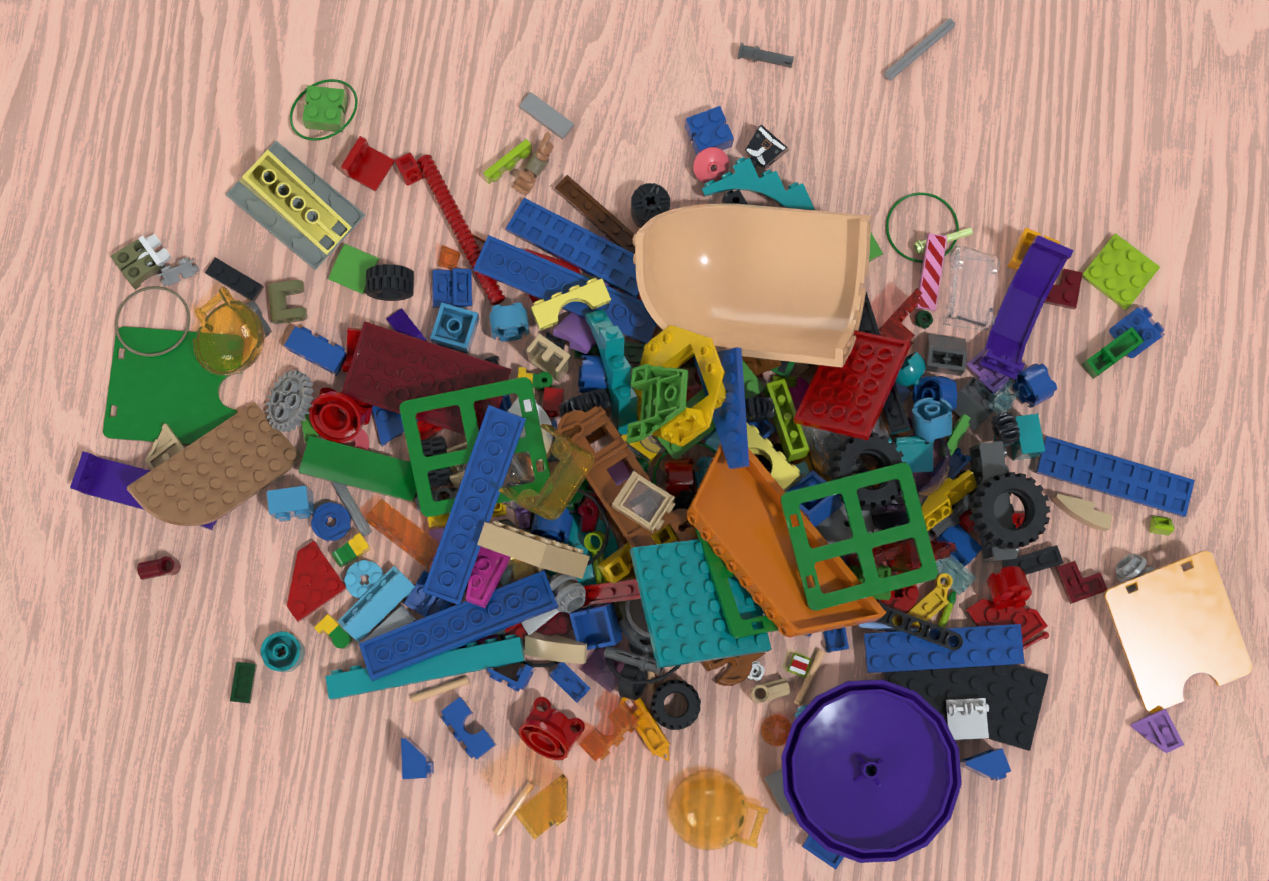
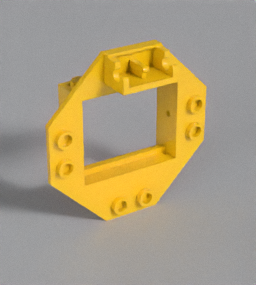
(673, 349)

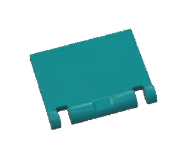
(916, 453)

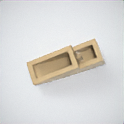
(1083, 512)
(555, 648)

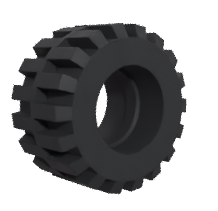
(389, 282)
(432, 447)
(691, 697)

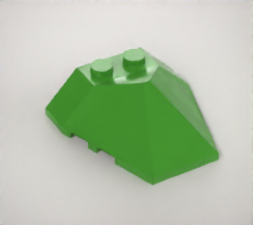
(662, 398)

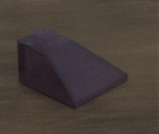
(599, 670)

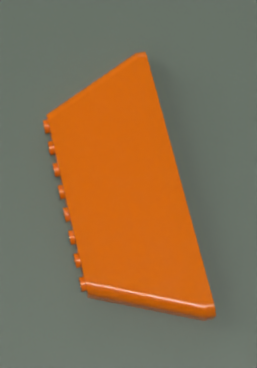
(747, 529)

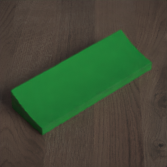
(358, 469)

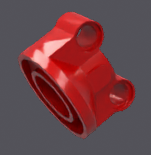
(333, 423)
(549, 731)

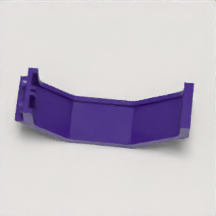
(1022, 306)

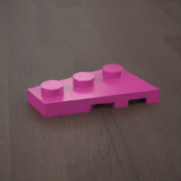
(485, 576)

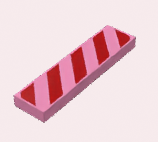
(932, 271)

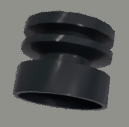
(644, 194)

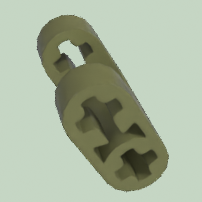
(278, 303)

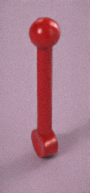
(1045, 635)

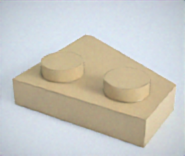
(163, 447)

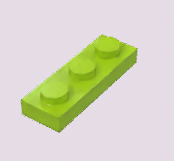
(507, 162)

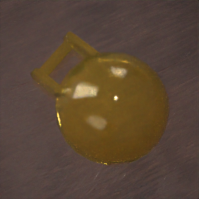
(229, 336)
(712, 811)

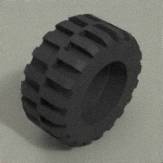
(882, 452)
(1034, 508)

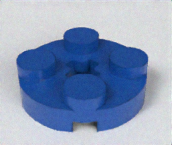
(342, 523)

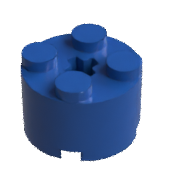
(591, 374)
(1034, 385)
(937, 388)
(553, 529)

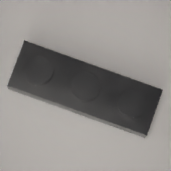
(234, 279)
(1036, 560)

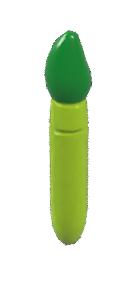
(947, 610)

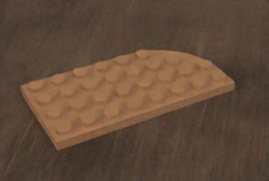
(217, 471)

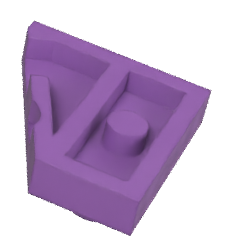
(1159, 730)

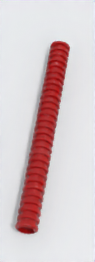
(458, 225)

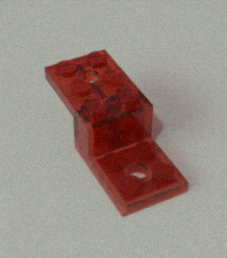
(893, 326)
(903, 555)

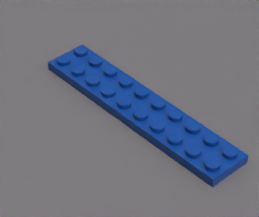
(544, 278)
(474, 504)
(457, 626)

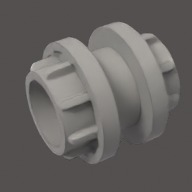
(1132, 567)
(567, 592)

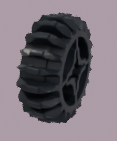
(586, 402)
(759, 409)

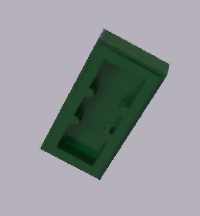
(243, 682)

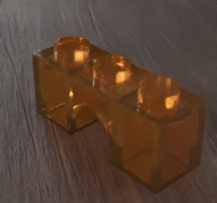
(598, 744)

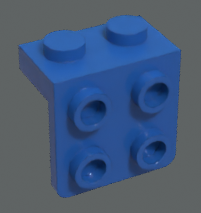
(1143, 324)

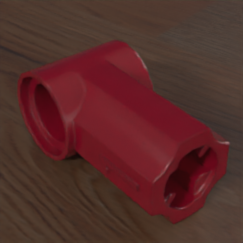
(589, 514)
(157, 568)

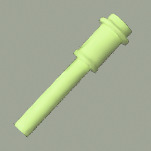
(919, 246)

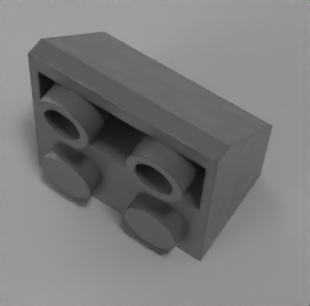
(945, 354)
(974, 402)

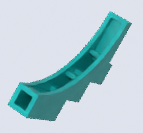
(769, 184)
(617, 370)

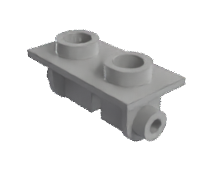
(171, 275)

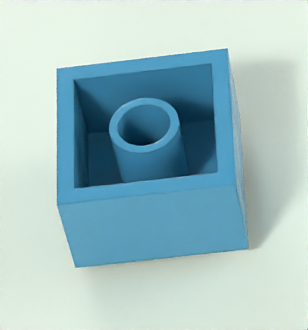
(455, 328)
(290, 503)

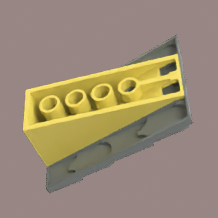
(295, 205)

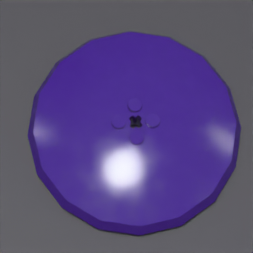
(911, 781)

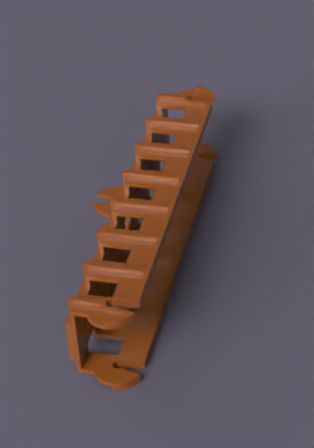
(587, 429)

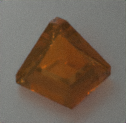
(448, 258)

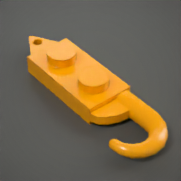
(651, 731)

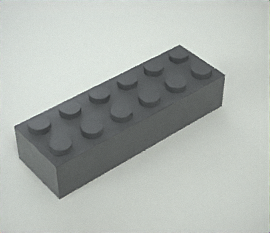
(986, 462)

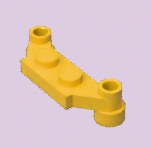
(930, 603)

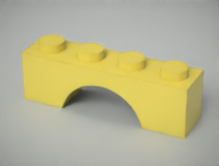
(592, 294)
(782, 471)

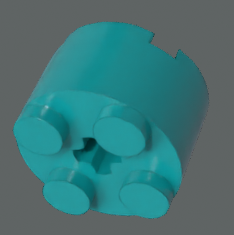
(272, 657)

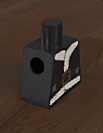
(765, 148)

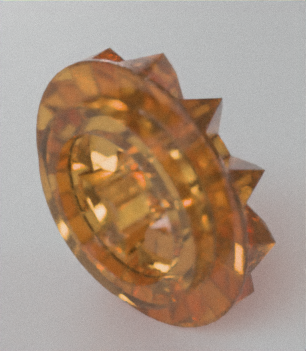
(769, 736)

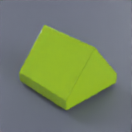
(1161, 525)

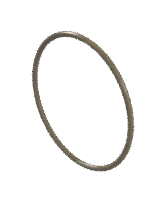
(144, 289)

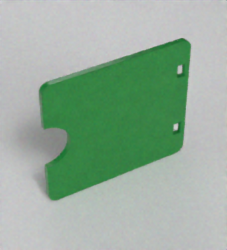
(161, 389)

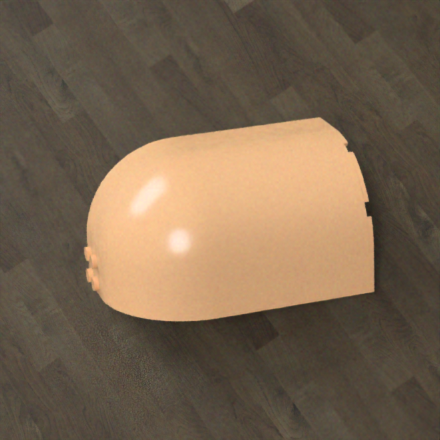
(758, 278)

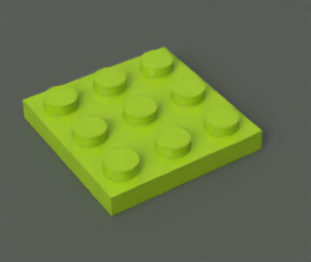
(1120, 271)

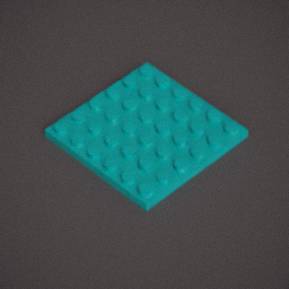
(684, 607)

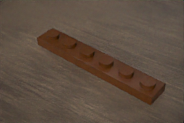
(596, 213)

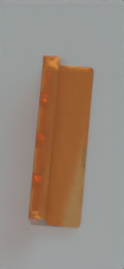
(403, 532)

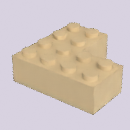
(534, 549)

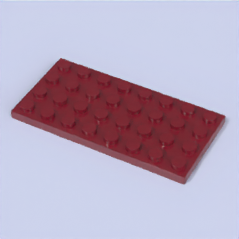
(400, 368)

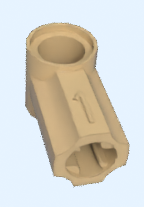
(771, 690)

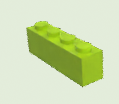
(789, 433)

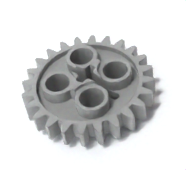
(289, 401)

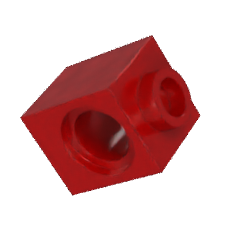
(551, 401)

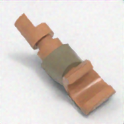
(535, 166)

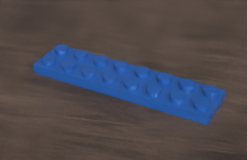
(575, 245)
(1115, 476)
(980, 647)

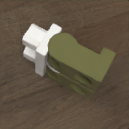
(140, 261)

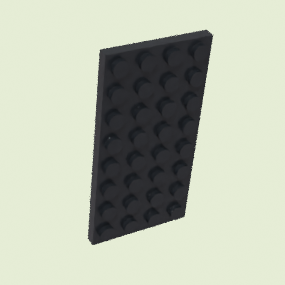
(1009, 690)

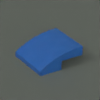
(452, 287)
(422, 602)

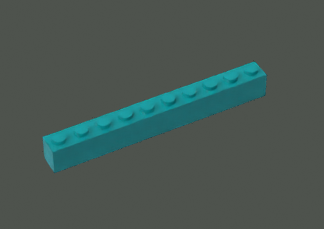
(448, 664)

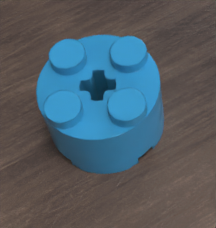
(509, 322)
(932, 419)

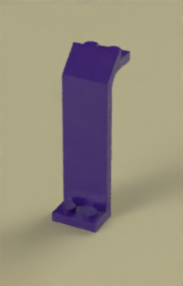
(109, 480)

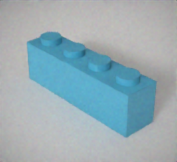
(376, 604)

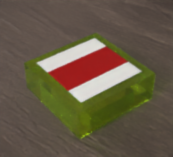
(799, 665)

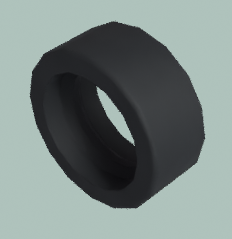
(628, 689)

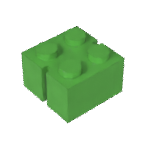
(323, 108)

